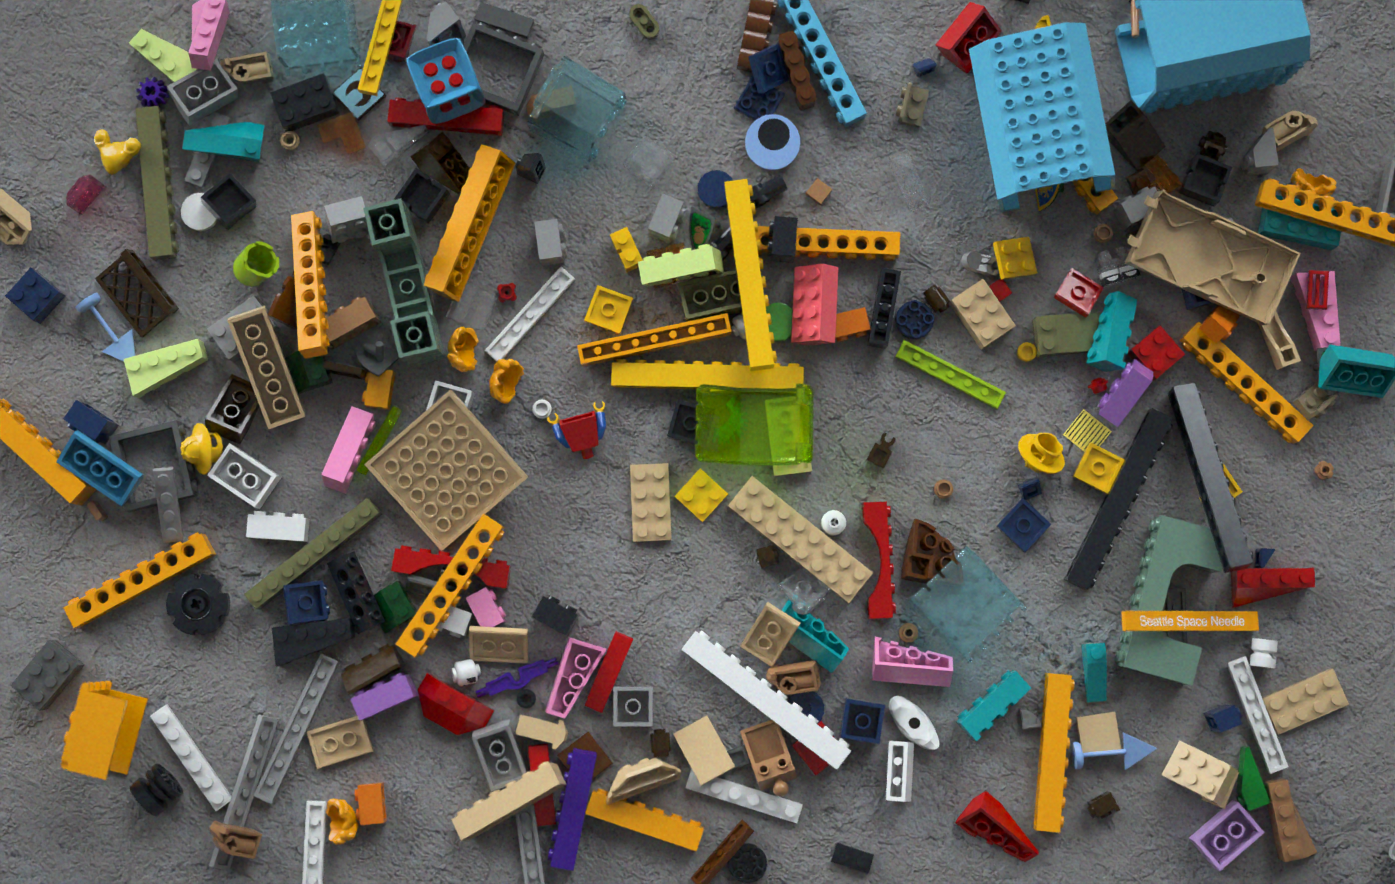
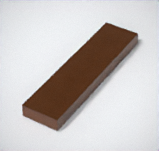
(723, 853)

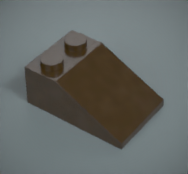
(233, 410)

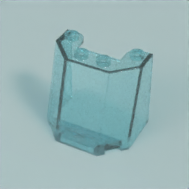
(575, 109)

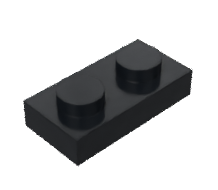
(852, 857)

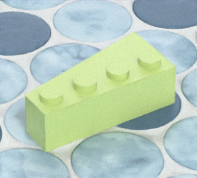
(163, 55)
(680, 265)
(157, 367)

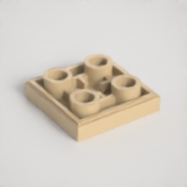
(1098, 732)

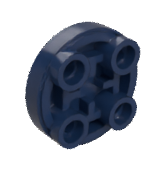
(914, 319)

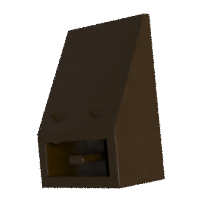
(1133, 136)
(442, 162)

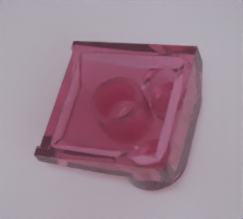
(83, 193)

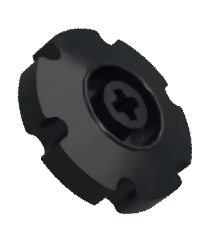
(212, 607)

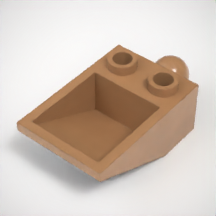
(769, 756)

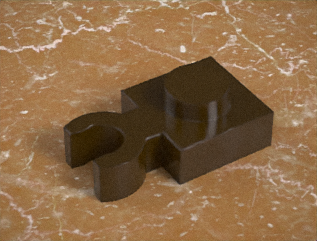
(880, 453)

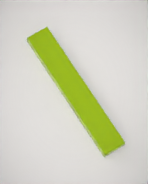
(950, 374)

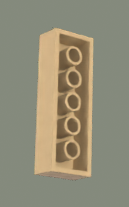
(266, 367)

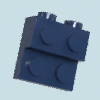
(306, 602)

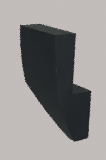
(328, 248)

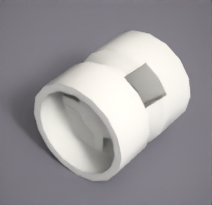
(1263, 653)

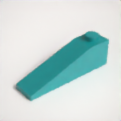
(233, 140)

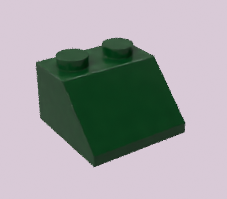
(308, 372)
(394, 606)

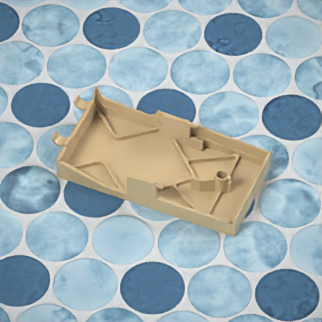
(1212, 257)

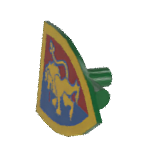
(1047, 195)

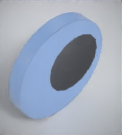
(772, 142)

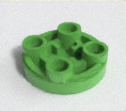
(781, 321)

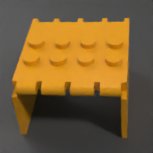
(102, 730)

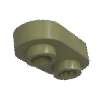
(645, 22)

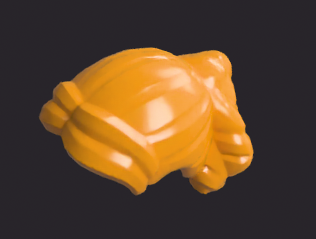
(1321, 185)
(461, 349)
(504, 380)
(343, 821)

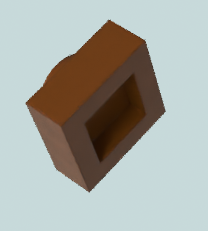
(1138, 181)

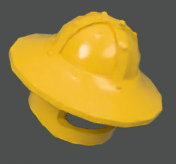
(199, 449)
(1042, 453)

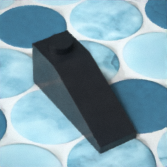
(531, 167)

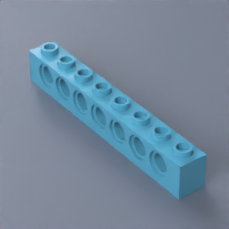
(844, 115)

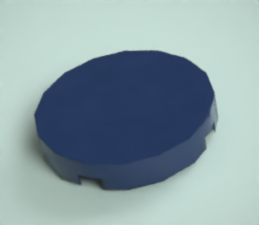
(712, 188)
(806, 700)

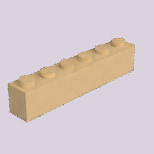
(508, 801)

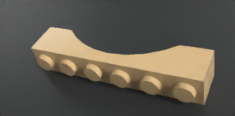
(1279, 344)

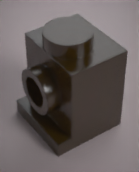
(767, 556)
(1102, 805)

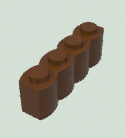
(756, 31)
(799, 75)

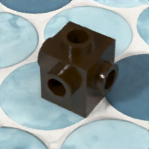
(1212, 145)

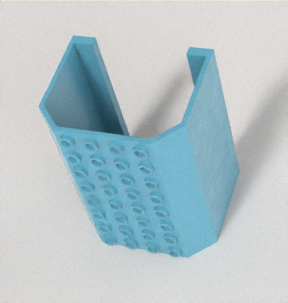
(1211, 49)
(1041, 111)

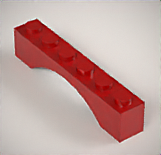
(876, 520)
(411, 562)

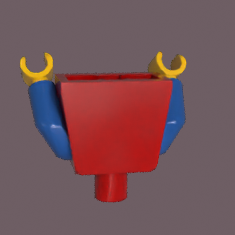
(581, 431)

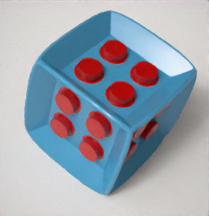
(445, 80)

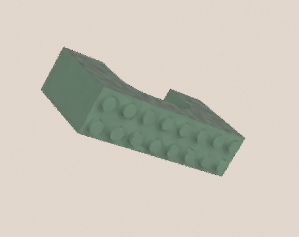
(415, 319)
(1168, 547)

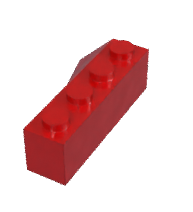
(1264, 583)

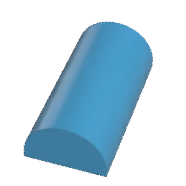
(100, 468)

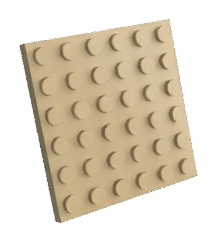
(446, 470)

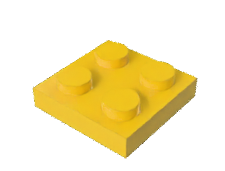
(1015, 258)
(608, 309)
(1098, 468)
(701, 495)

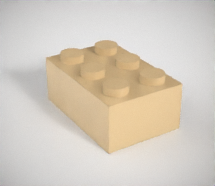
(982, 314)
(1200, 772)

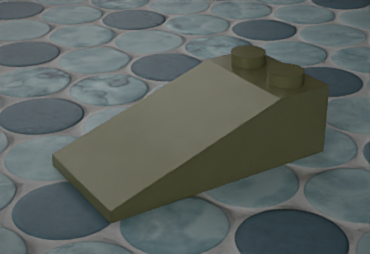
(1064, 334)

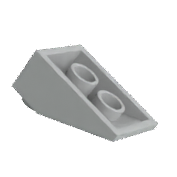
(499, 753)

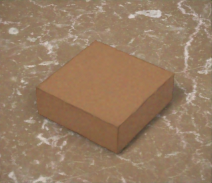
(818, 191)
(97, 511)

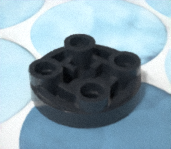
(748, 863)

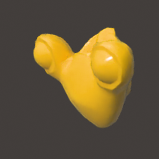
(117, 154)

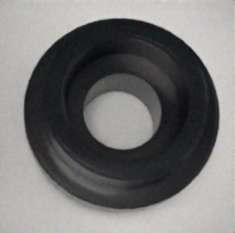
(530, 693)

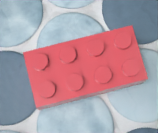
(814, 304)

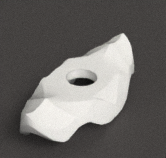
(902, 711)

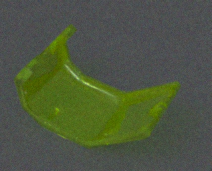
(754, 425)

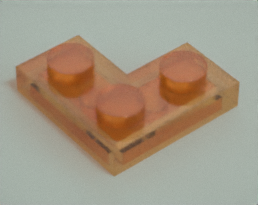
(345, 128)
(1164, 176)

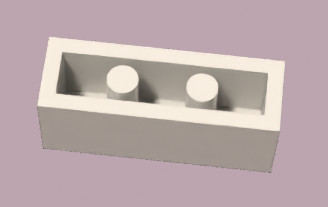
(277, 526)
(900, 771)

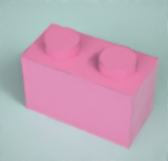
(485, 608)

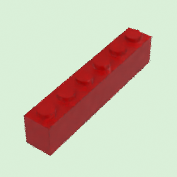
(414, 114)

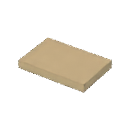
(770, 634)
(498, 644)
(339, 741)
(704, 750)

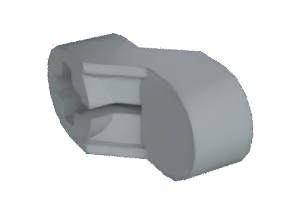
(980, 263)

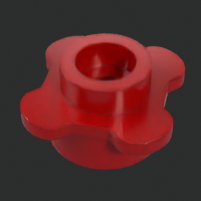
(506, 287)
(1098, 385)

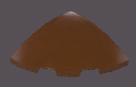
(284, 304)
(925, 553)

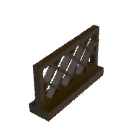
(146, 280)

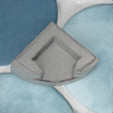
(1029, 720)

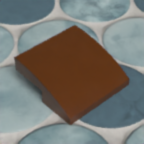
(588, 743)

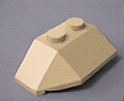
(14, 221)
(641, 778)

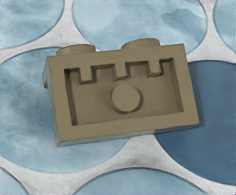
(913, 105)
(1314, 402)

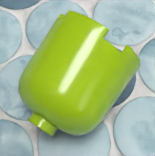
(255, 264)

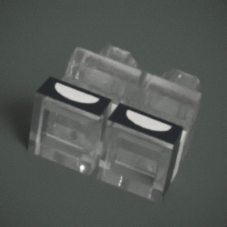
(1115, 270)

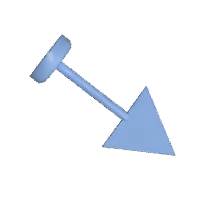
(122, 347)
(1133, 752)

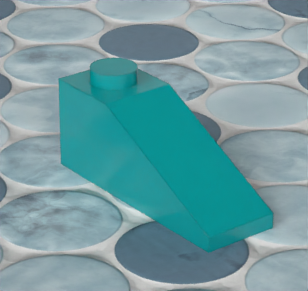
(1095, 671)

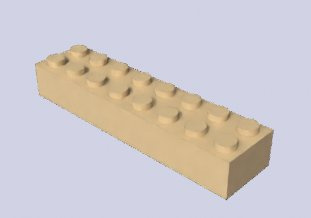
(800, 539)

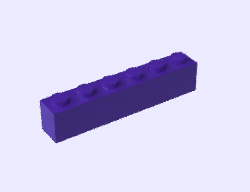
(573, 809)

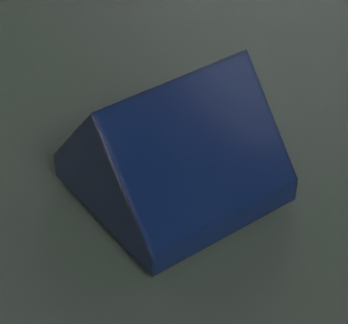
(1030, 488)

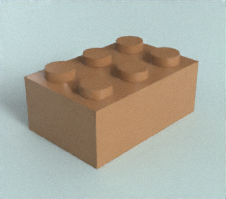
(350, 321)

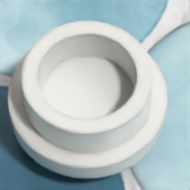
(542, 409)

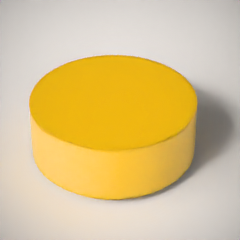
(1026, 352)

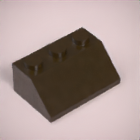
(372, 669)

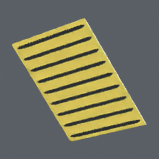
(1086, 430)

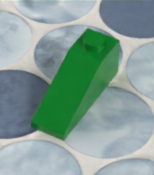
(1249, 783)

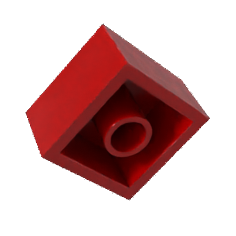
(1156, 352)

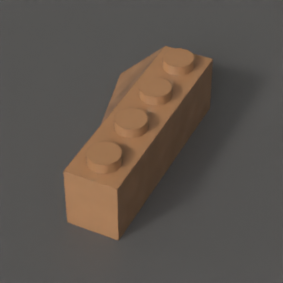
(1288, 829)

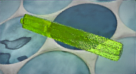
(380, 438)

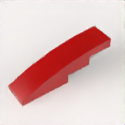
(608, 672)
(545, 807)

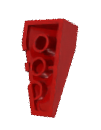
(991, 821)

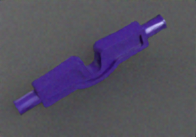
(526, 674)

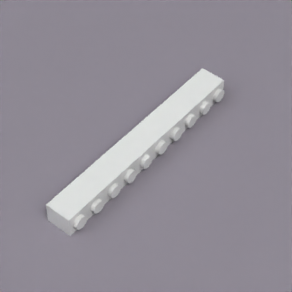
(766, 700)

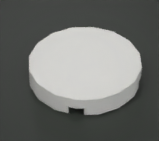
(196, 214)

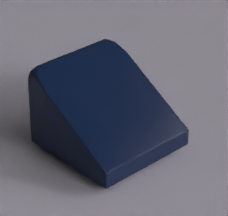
(924, 67)
(1262, 556)

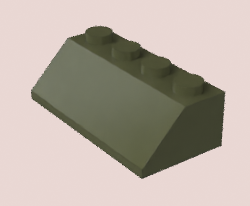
(710, 296)

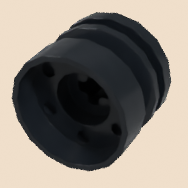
(155, 790)

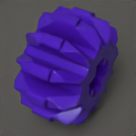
(156, 86)

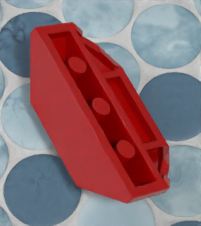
(451, 707)

